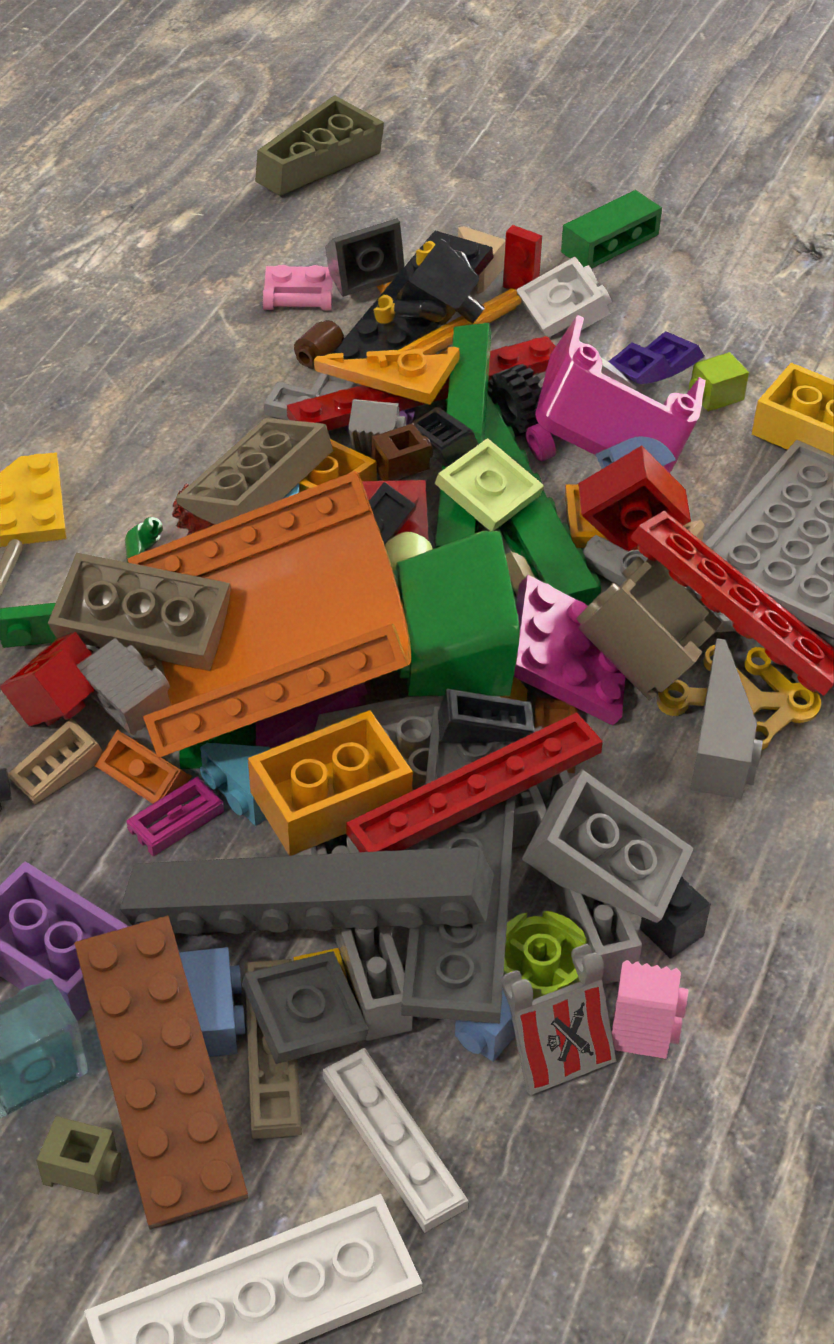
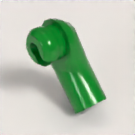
(142, 536)

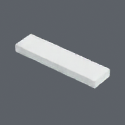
(395, 1140)

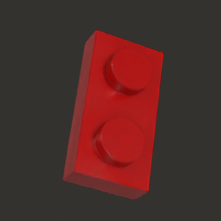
(521, 257)

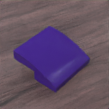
(658, 360)

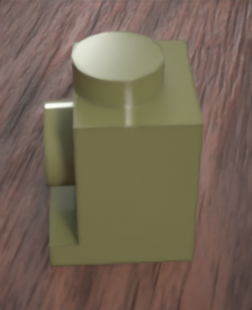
(72, 1144)

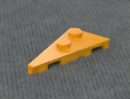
(394, 371)

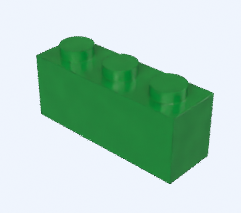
(611, 229)

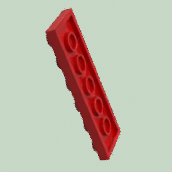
(739, 599)

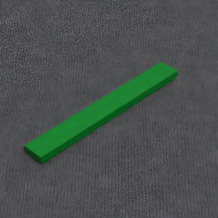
(468, 405)

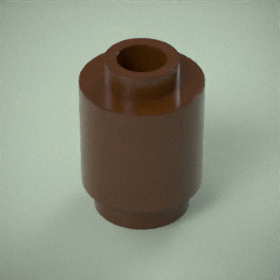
(318, 341)

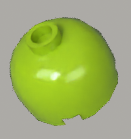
(542, 950)

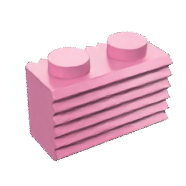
(648, 1009)

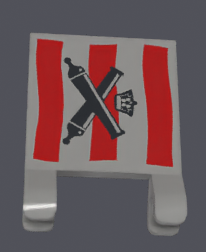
(563, 1030)

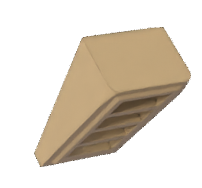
(57, 744)

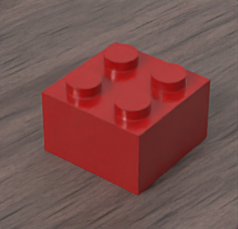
(629, 495)

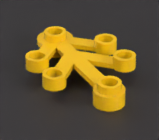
(780, 700)

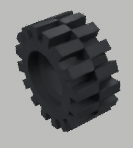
(517, 396)

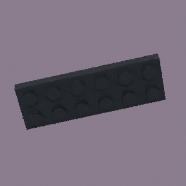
(376, 336)

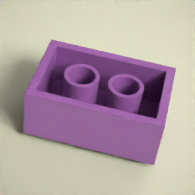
(39, 932)

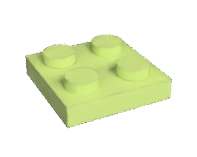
(489, 484)

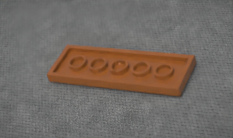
(160, 1072)

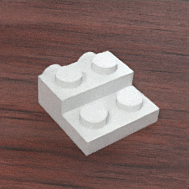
(562, 295)

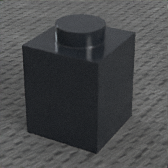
(682, 921)

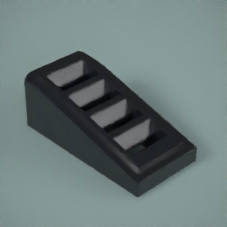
(449, 439)
(468, 718)

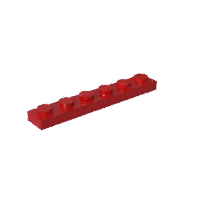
(475, 787)

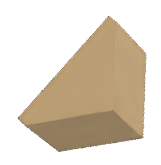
(497, 263)

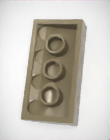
(257, 469)
(151, 608)

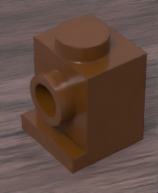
(401, 452)

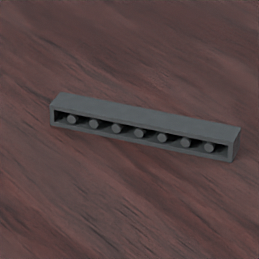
(313, 891)

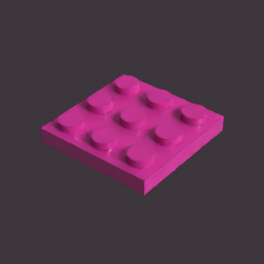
(560, 657)

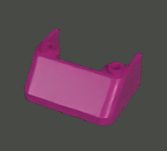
(601, 412)

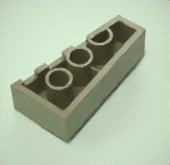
(318, 145)

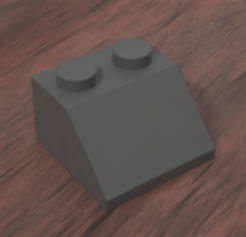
(366, 257)

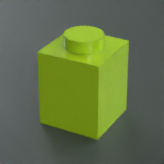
(724, 381)

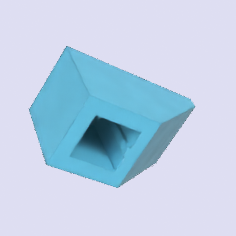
(228, 771)

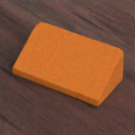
(140, 768)

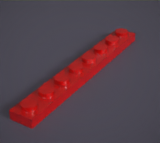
(336, 407)

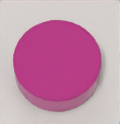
(540, 442)

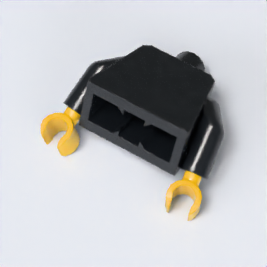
(435, 289)

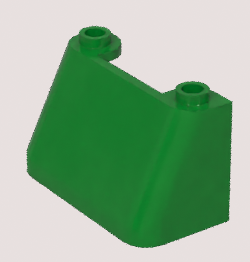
(460, 618)

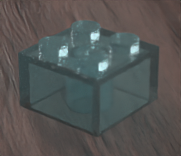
(37, 1046)

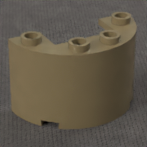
(649, 626)

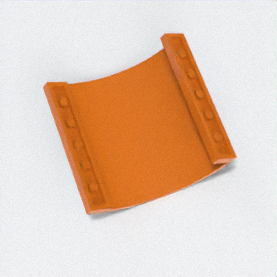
(303, 615)

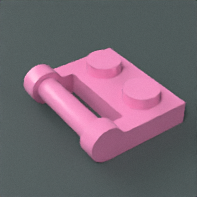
(297, 287)

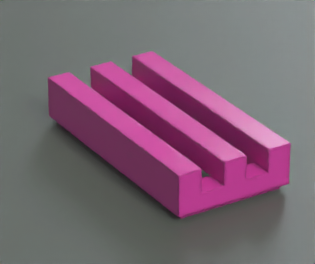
(180, 819)

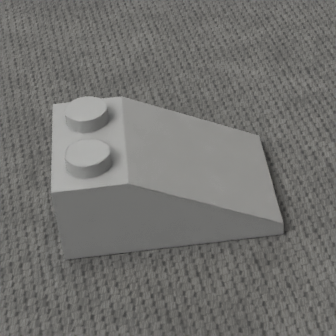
(727, 742)
(607, 849)

